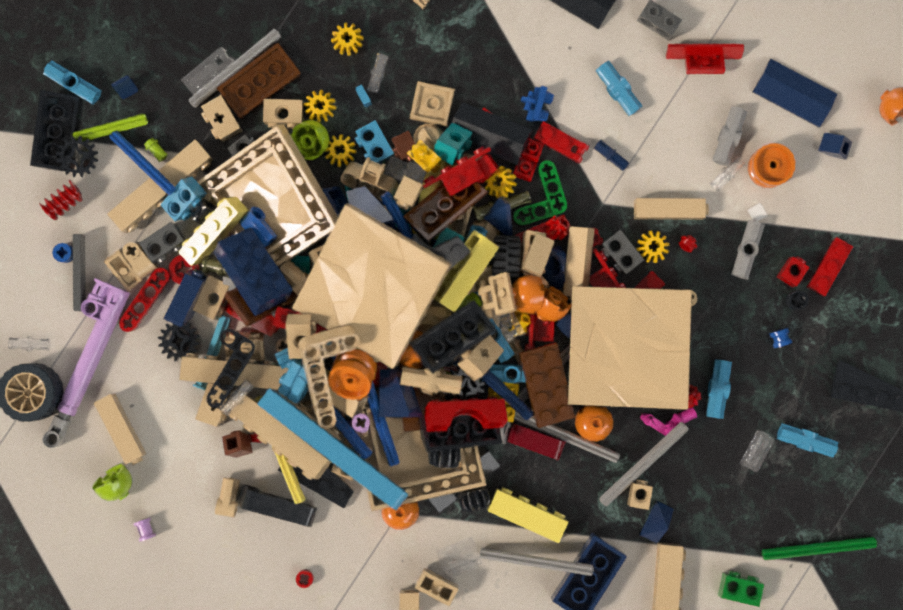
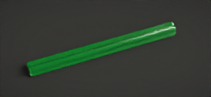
(819, 548)

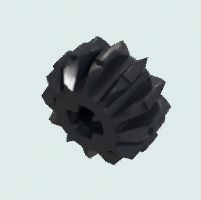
(445, 459)
(474, 499)

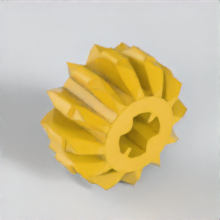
(340, 36)
(324, 100)
(332, 152)
(506, 185)
(648, 241)

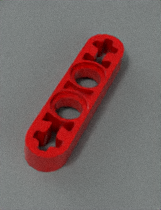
(143, 298)

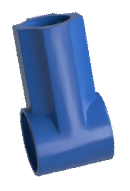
(256, 219)

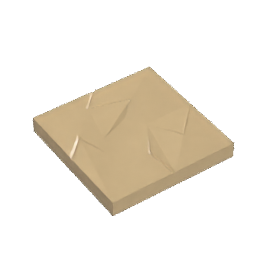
(280, 183)
(372, 283)
(630, 347)
(414, 471)

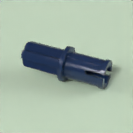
(611, 155)

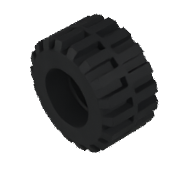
(507, 256)

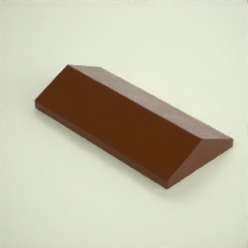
(441, 210)

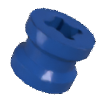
(67, 253)
(780, 338)

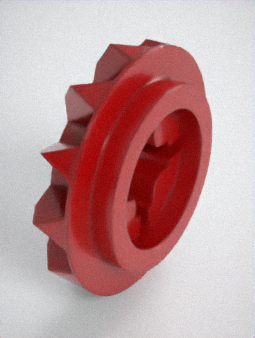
(176, 265)

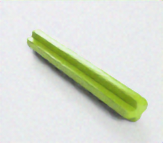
(108, 128)

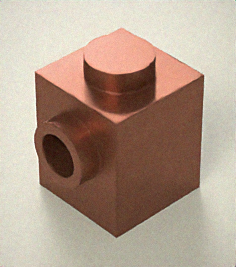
(402, 144)
(237, 444)

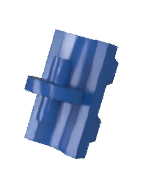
(534, 103)

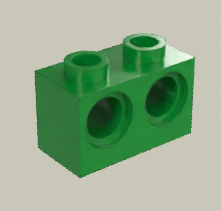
(739, 593)

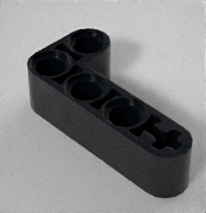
(227, 370)
(276, 506)

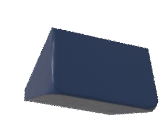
(125, 87)

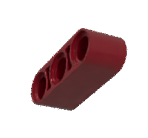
(536, 441)

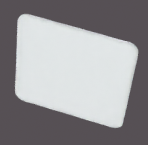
(757, 212)

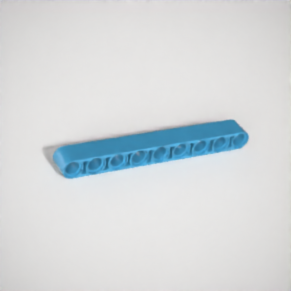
(333, 449)

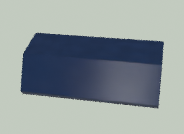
(795, 93)

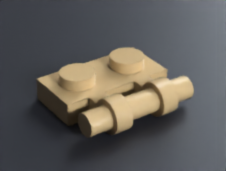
(502, 295)

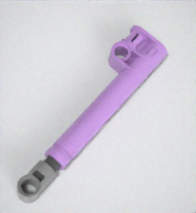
(109, 306)

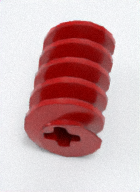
(62, 201)

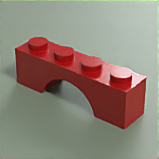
(488, 412)

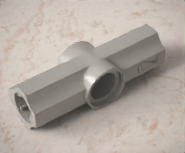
(729, 136)
(752, 238)

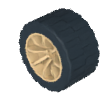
(30, 392)

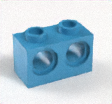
(379, 141)
(182, 198)

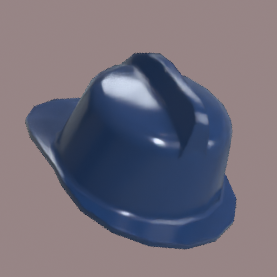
(555, 268)

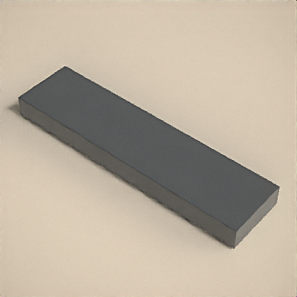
(79, 278)

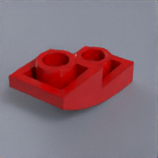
(528, 160)

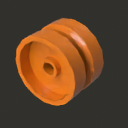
(781, 171)
(352, 374)

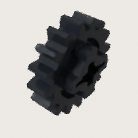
(86, 154)
(180, 348)
(470, 390)

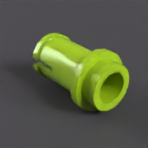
(155, 149)

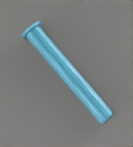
(215, 344)

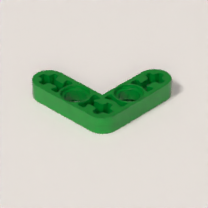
(547, 204)

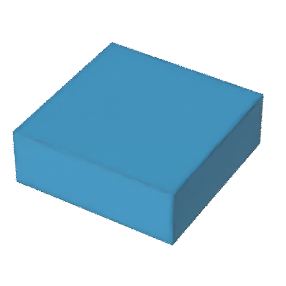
(363, 96)

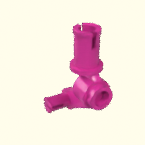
(664, 429)

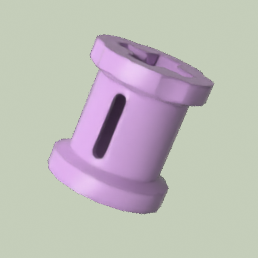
(362, 417)
(144, 529)

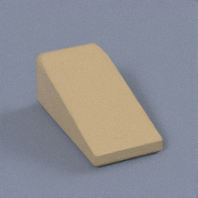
(538, 255)
(122, 270)

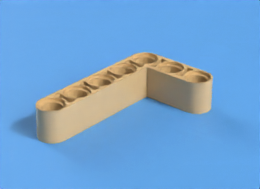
(318, 374)

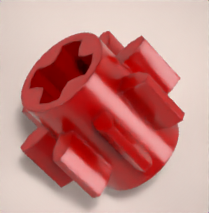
(557, 227)
(693, 396)

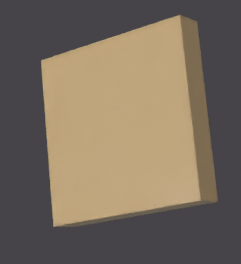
(432, 104)

